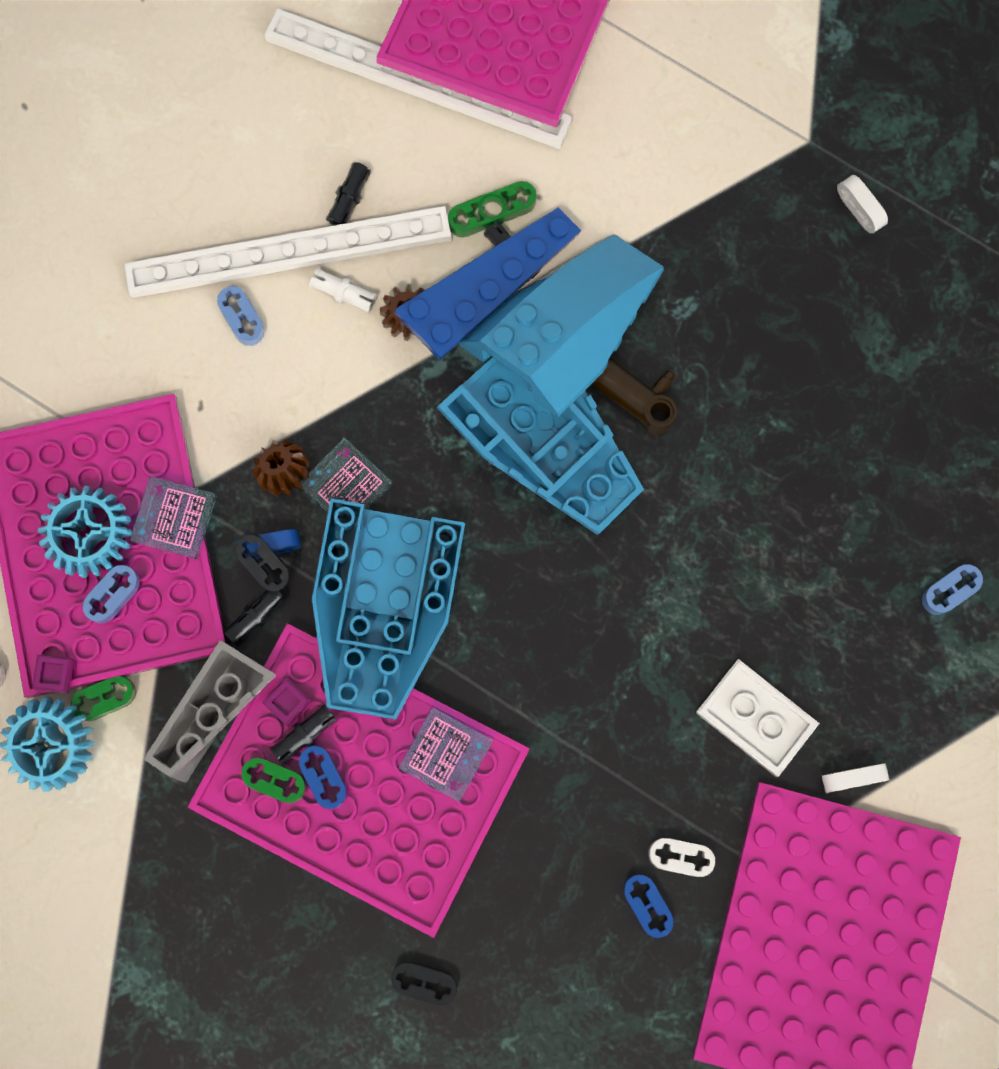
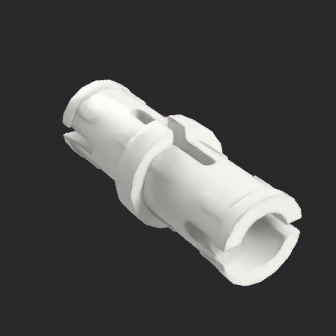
(343, 290)

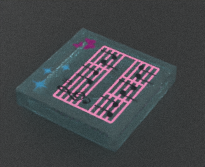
(347, 477)
(173, 517)
(446, 754)

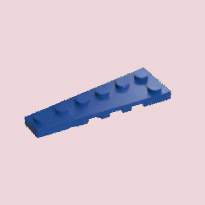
(471, 294)

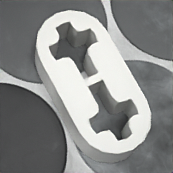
(862, 204)
(855, 778)
(683, 849)

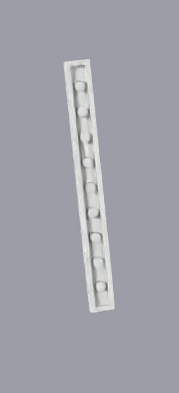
(361, 59)
(287, 252)

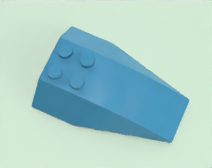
(568, 321)
(559, 458)

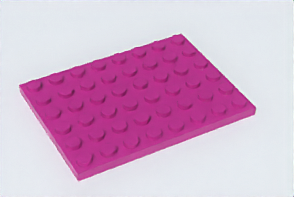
(177, 604)
(394, 834)
(826, 938)

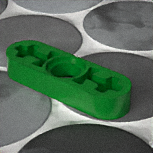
(467, 208)

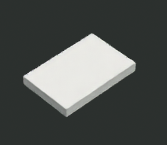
(757, 718)

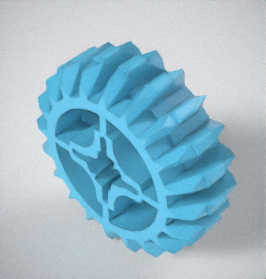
(84, 505)
(44, 771)

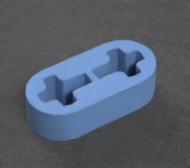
(234, 319)
(957, 595)
(117, 599)

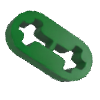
(100, 691)
(271, 788)

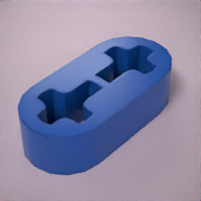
(279, 541)
(315, 781)
(655, 901)

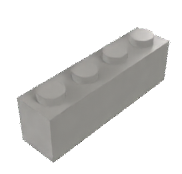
(212, 701)

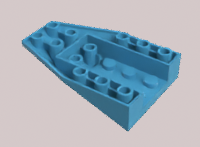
(381, 603)

